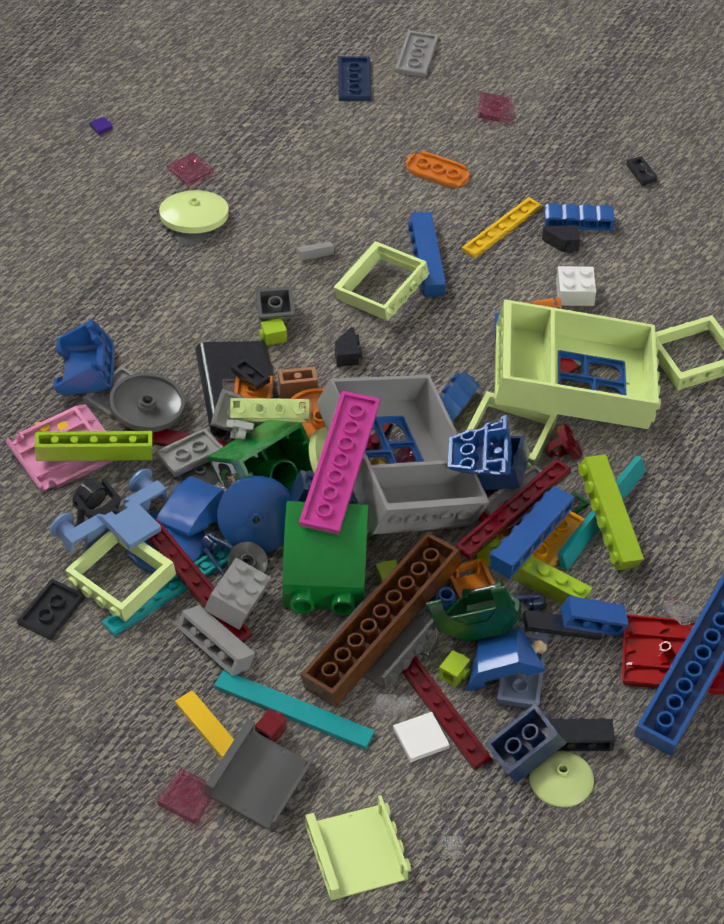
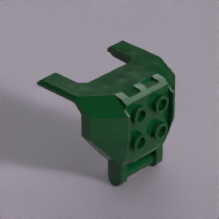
(478, 614)

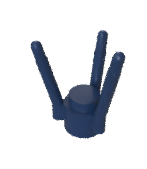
(214, 544)
(534, 602)

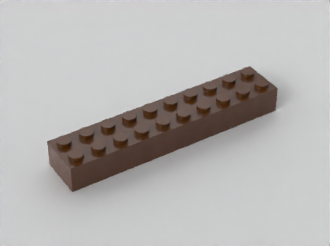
(381, 619)

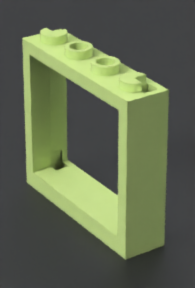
(364, 265)
(697, 375)
(271, 409)
(538, 416)
(124, 610)

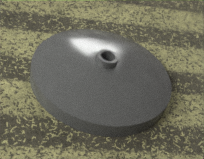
(147, 402)

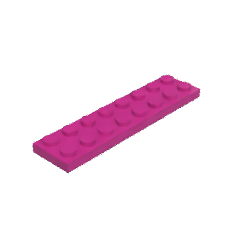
(339, 462)

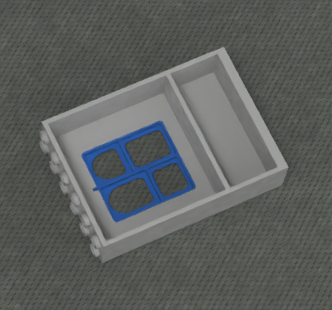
(412, 493)

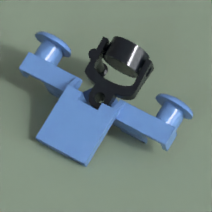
(129, 526)

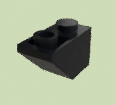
(347, 349)

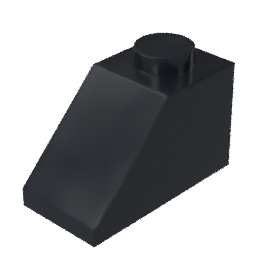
(562, 237)

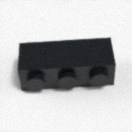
(586, 734)

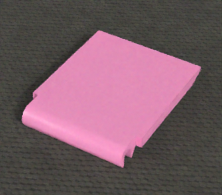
(56, 473)

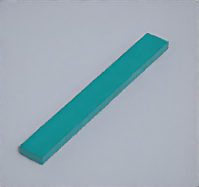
(589, 526)
(167, 593)
(295, 709)

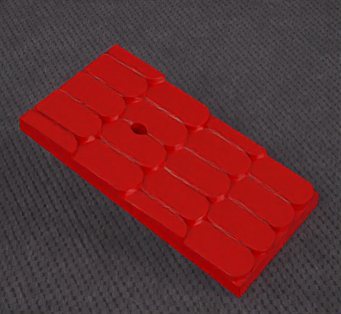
(650, 649)

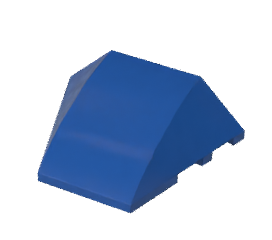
(482, 450)
(191, 507)
(503, 657)

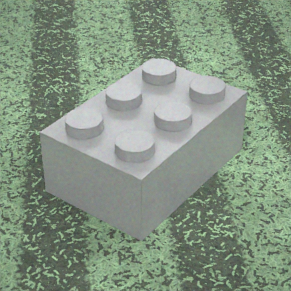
(237, 593)

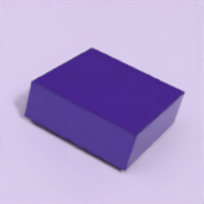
(101, 125)

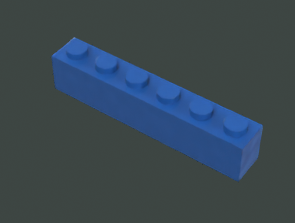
(427, 249)
(531, 532)

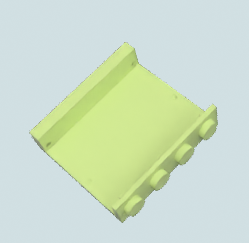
(358, 850)

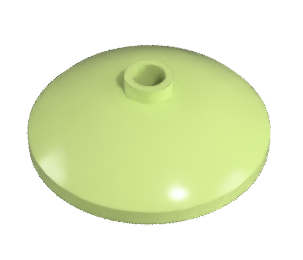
(562, 788)

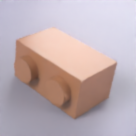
(296, 380)

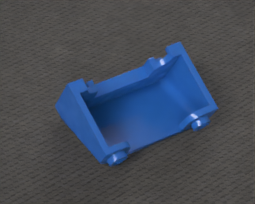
(87, 360)

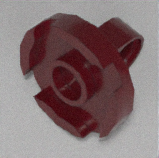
(565, 443)

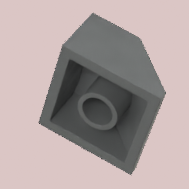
(275, 302)

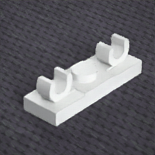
(239, 428)

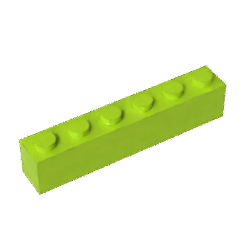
(93, 446)
(610, 512)
(543, 577)

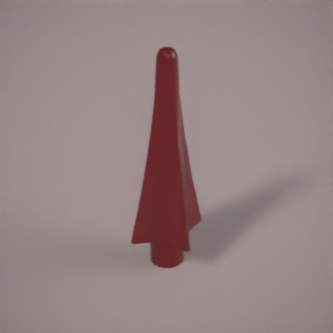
(373, 443)

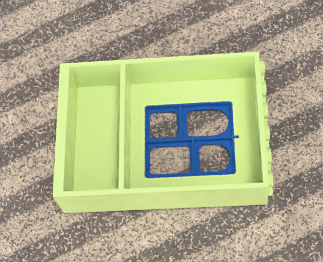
(536, 338)

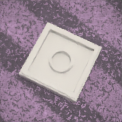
(421, 736)

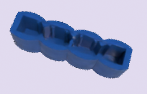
(585, 216)
(458, 393)

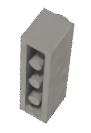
(215, 640)

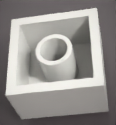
(576, 285)

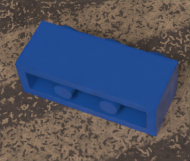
(594, 616)

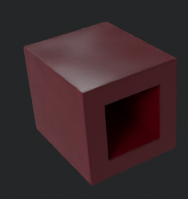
(271, 725)

